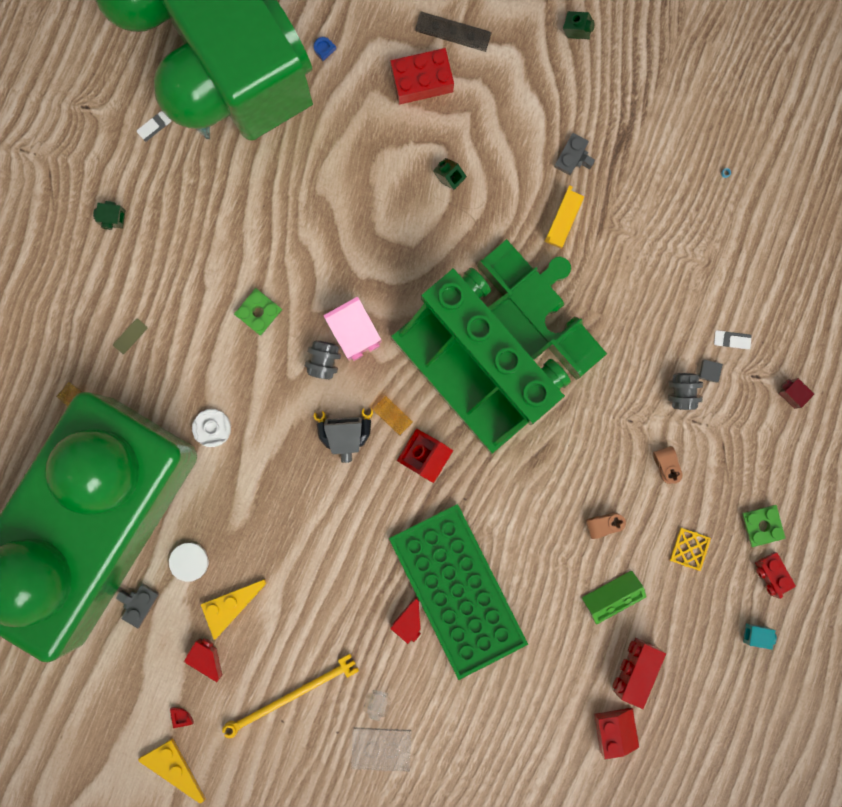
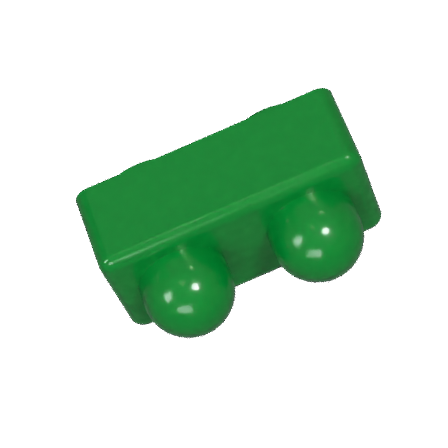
(234, 61)
(83, 521)

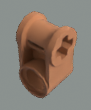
(667, 463)
(601, 525)

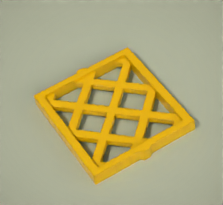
(694, 536)

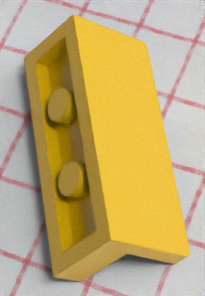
(564, 218)

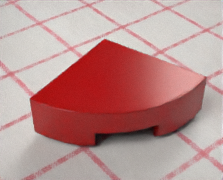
(180, 717)

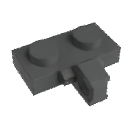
(574, 155)
(137, 604)

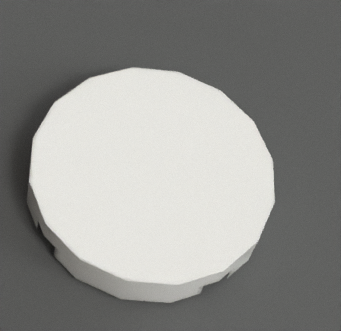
(211, 428)
(188, 562)

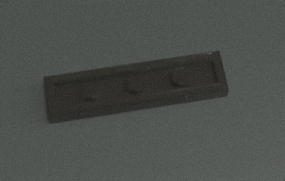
(453, 31)

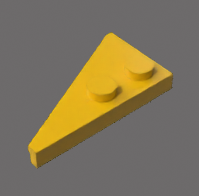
(224, 609)
(170, 765)

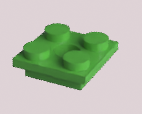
(258, 300)
(774, 529)

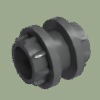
(322, 360)
(685, 391)

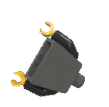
(344, 434)

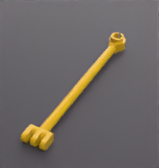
(343, 668)

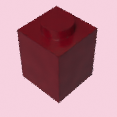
(795, 393)

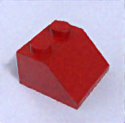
(425, 455)
(616, 733)

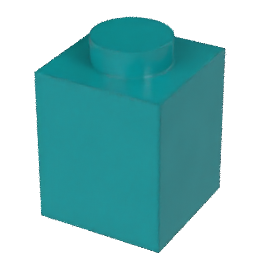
(759, 636)

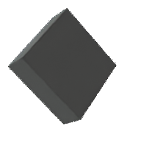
(710, 371)

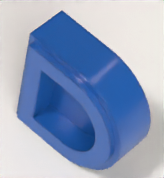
(323, 47)

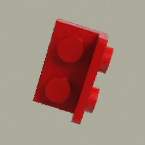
(775, 575)

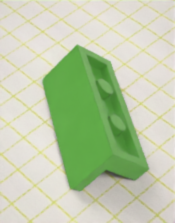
(614, 597)

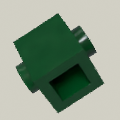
(578, 25)
(449, 173)
(109, 215)

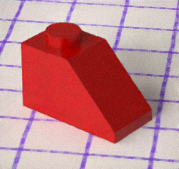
(408, 622)
(205, 659)

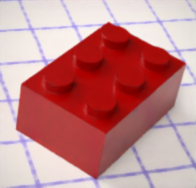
(422, 76)
(638, 672)

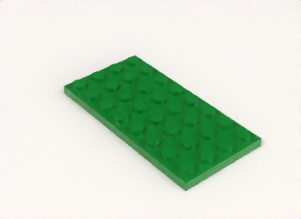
(458, 591)

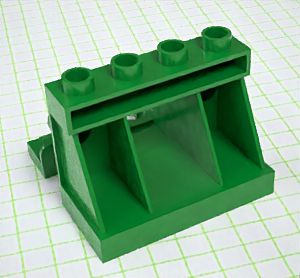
(486, 355)

